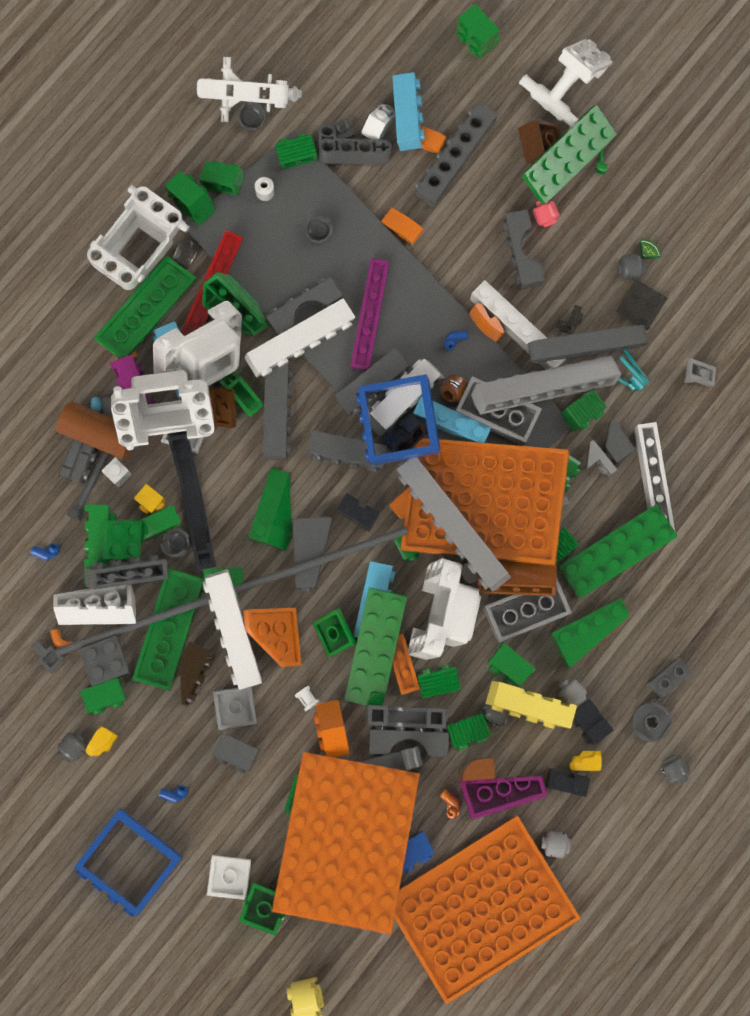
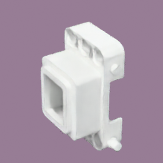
(136, 216)
(206, 352)
(138, 420)
(451, 612)

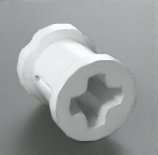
(307, 698)

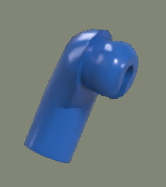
(452, 339)
(47, 553)
(174, 796)

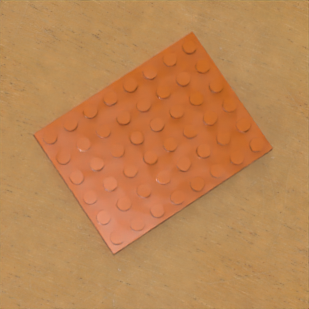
(502, 491)
(346, 843)
(482, 909)

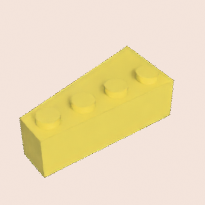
(531, 705)

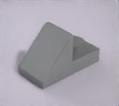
(700, 373)
(596, 455)

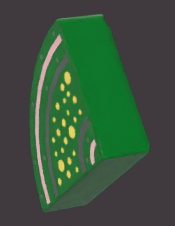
(649, 249)

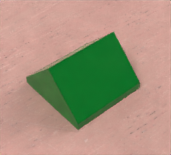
(334, 633)

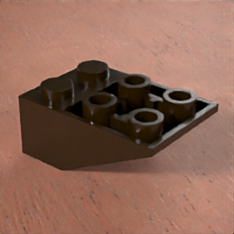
(192, 667)

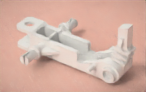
(244, 91)

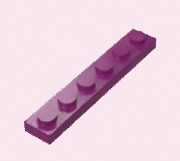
(369, 314)

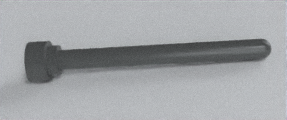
(76, 510)

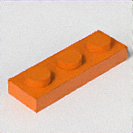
(404, 668)

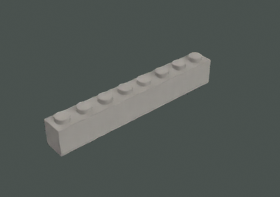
(545, 384)
(454, 524)

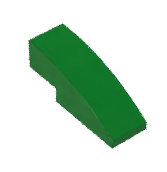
(244, 395)
(159, 523)

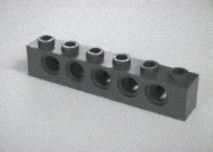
(432, 194)

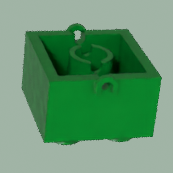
(477, 31)
(190, 197)
(510, 666)
(258, 909)

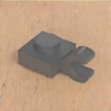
(48, 656)

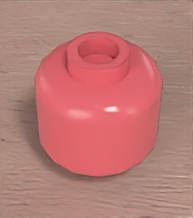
(546, 214)

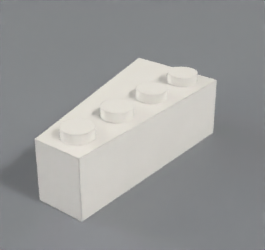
(402, 398)
(96, 606)

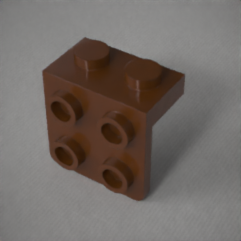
(223, 407)

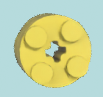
(306, 998)

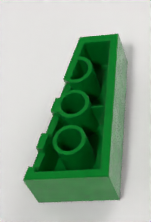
(94, 527)
(584, 634)

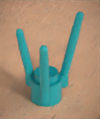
(638, 379)

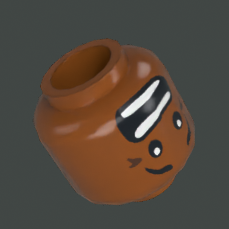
(453, 388)

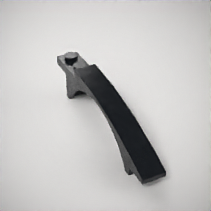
(193, 500)

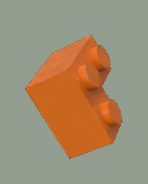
(331, 729)

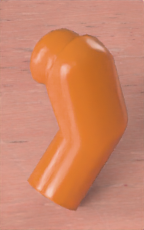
(57, 639)
(452, 804)

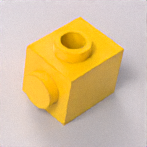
(149, 500)

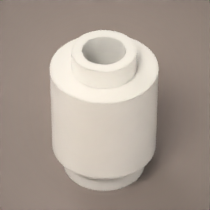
(264, 188)

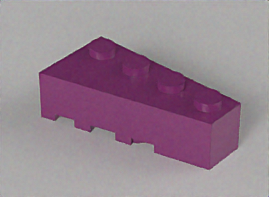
(127, 369)
(500, 794)

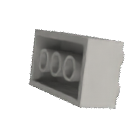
(511, 423)
(525, 613)

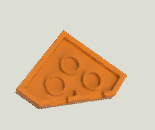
(276, 633)

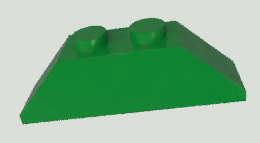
(225, 288)

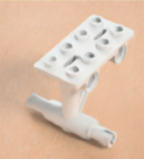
(581, 62)

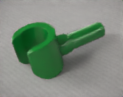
(601, 167)

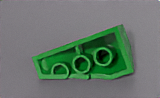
(273, 515)

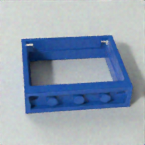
(367, 435)
(151, 838)

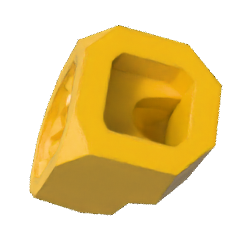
(101, 741)
(586, 761)

